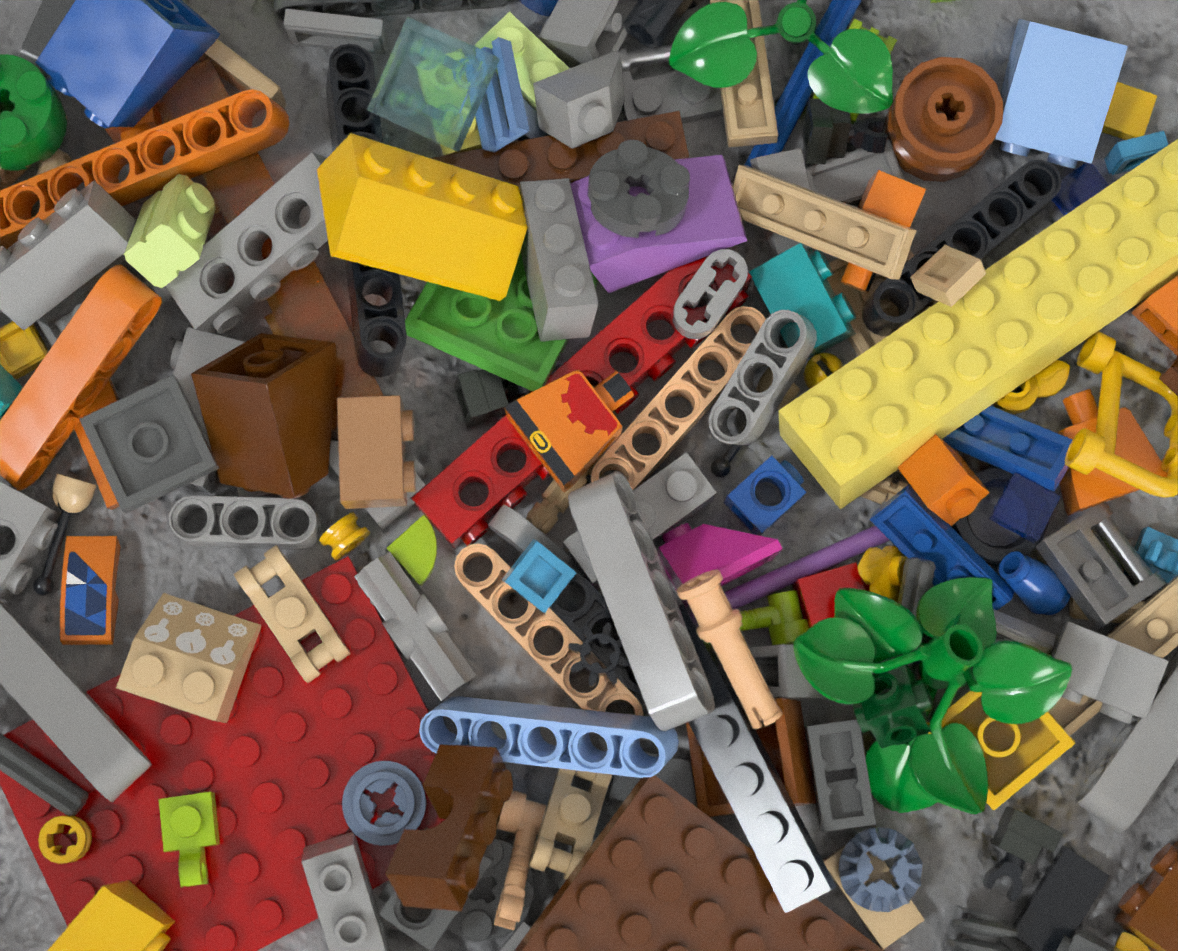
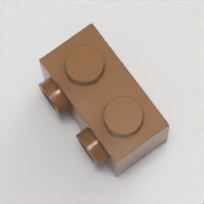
(373, 452)

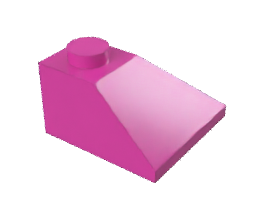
(713, 548)

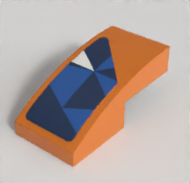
(89, 591)

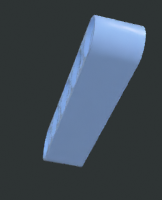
(568, 725)

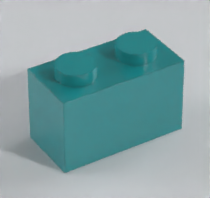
(800, 284)

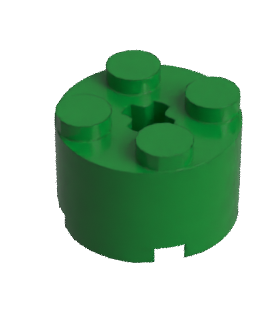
(30, 115)

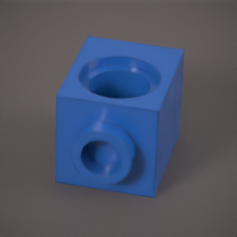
(750, 511)

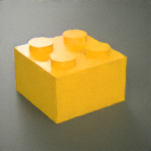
(1011, 751)

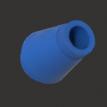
(1034, 583)

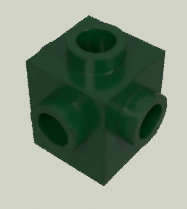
(896, 708)

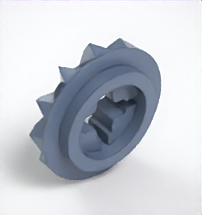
(359, 808)
(856, 866)

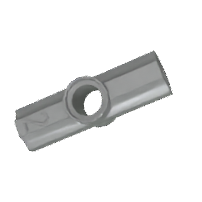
(415, 626)

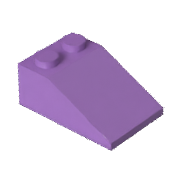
(708, 225)

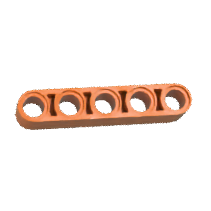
(74, 374)

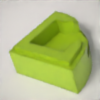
(416, 550)

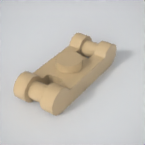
(292, 614)
(570, 819)

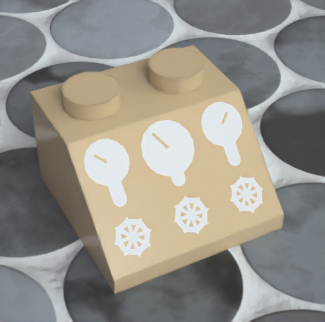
(189, 658)

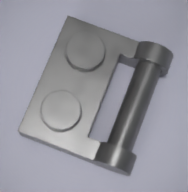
(666, 91)
(1091, 572)

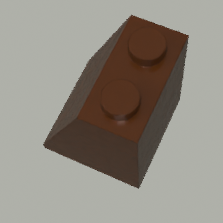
(270, 412)

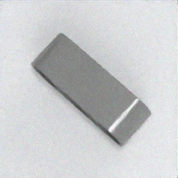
(740, 391)
(224, 511)

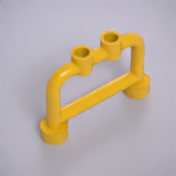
(1097, 449)

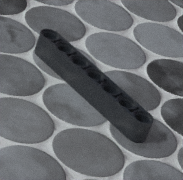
(369, 321)

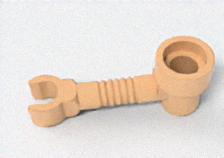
(524, 820)

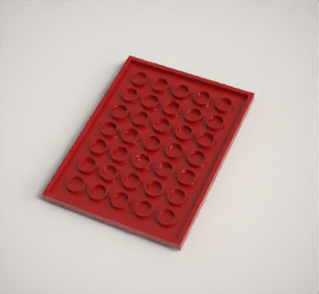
(273, 776)

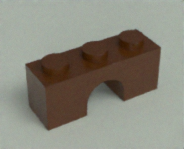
(442, 863)

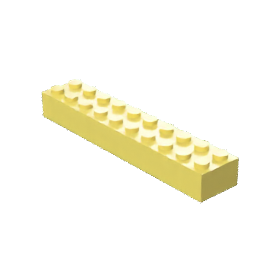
(994, 338)

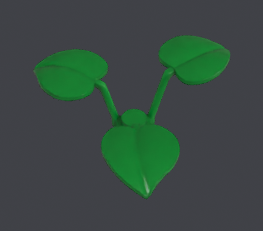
(719, 53)
(961, 620)
(1013, 677)

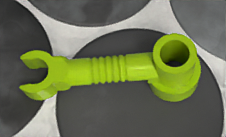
(781, 617)

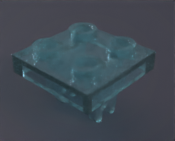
(433, 84)

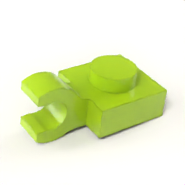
(188, 827)

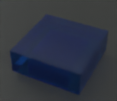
(1024, 507)

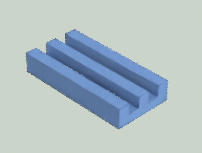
(491, 114)

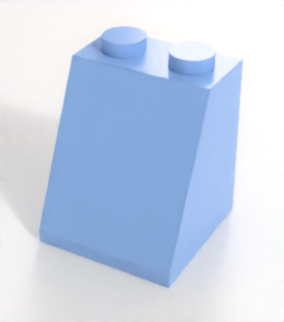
(1057, 92)

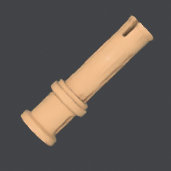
(720, 627)

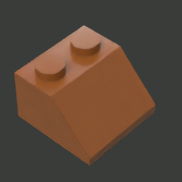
(787, 749)
(1152, 908)

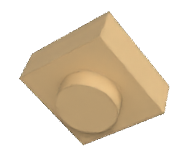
(948, 275)

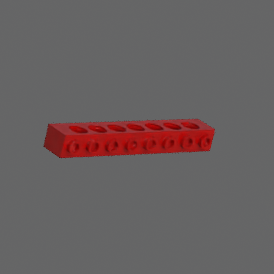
(626, 333)

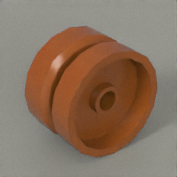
(944, 118)

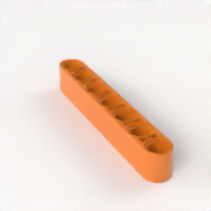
(145, 158)

